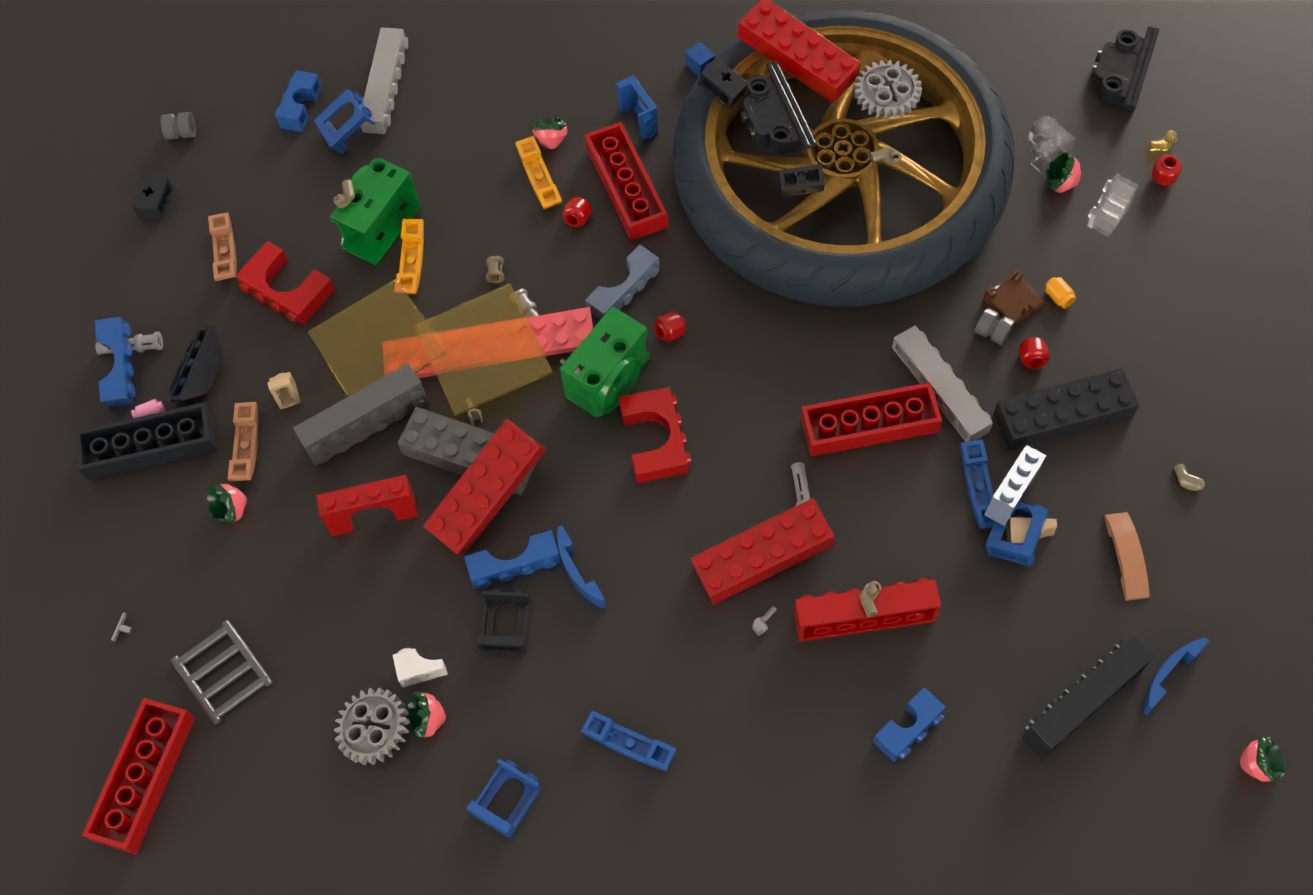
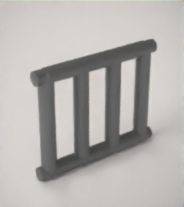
(192, 679)

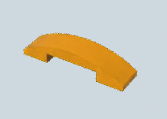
(537, 172)
(411, 254)

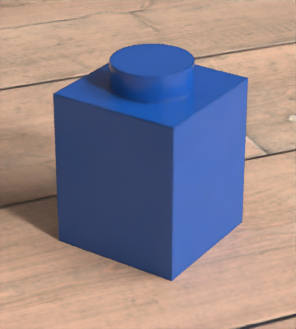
(698, 58)

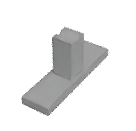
(120, 627)

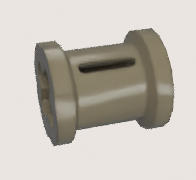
(494, 272)

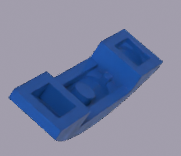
(977, 480)
(589, 590)
(1155, 691)
(627, 742)

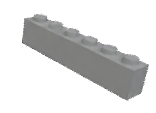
(384, 77)
(949, 391)

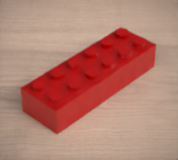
(798, 49)
(626, 181)
(870, 419)
(484, 487)
(763, 551)
(844, 614)
(139, 776)

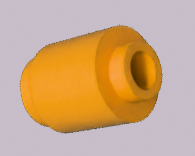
(1060, 292)

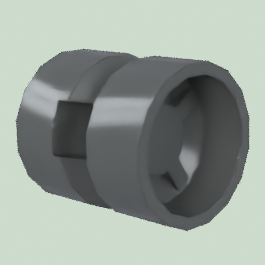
(178, 125)
(994, 326)

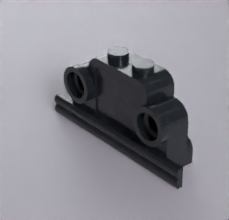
(1124, 67)
(774, 113)

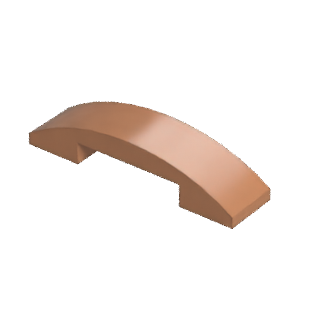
(223, 246)
(245, 442)
(1129, 555)

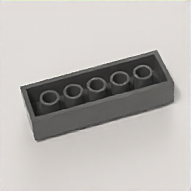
(361, 414)
(445, 442)

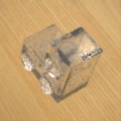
(1049, 142)
(1112, 205)

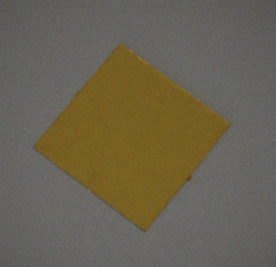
(372, 338)
(483, 349)

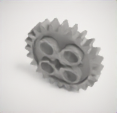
(887, 89)
(366, 746)

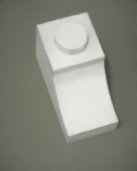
(416, 669)

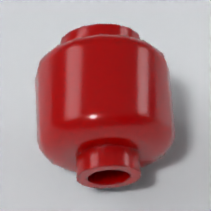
(1166, 170)
(576, 212)
(670, 326)
(1034, 353)

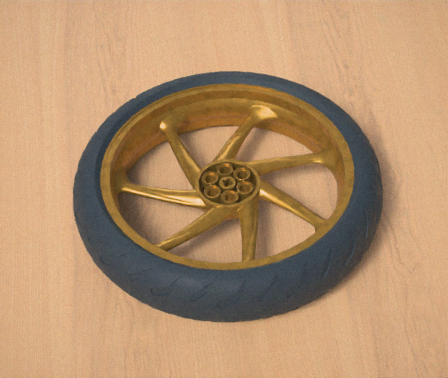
(852, 272)

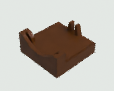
(1013, 298)

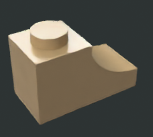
(284, 390)
(1018, 528)

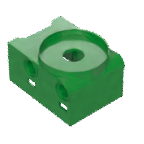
(375, 209)
(609, 366)

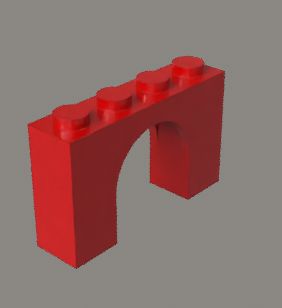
(297, 304)
(671, 457)
(391, 493)

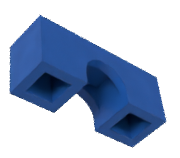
(301, 87)
(897, 740)

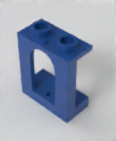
(627, 98)
(361, 114)
(1013, 552)
(504, 772)

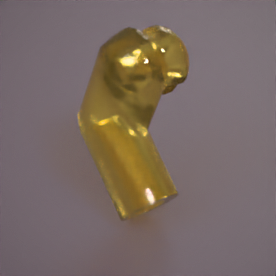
(1164, 144)

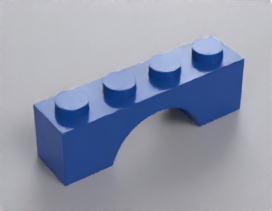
(117, 386)
(539, 554)

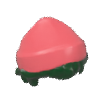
(549, 131)
(1063, 173)
(226, 503)
(425, 714)
(1263, 760)

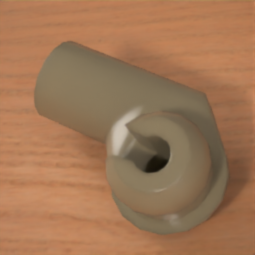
(887, 154)
(348, 195)
(1187, 480)
(868, 596)

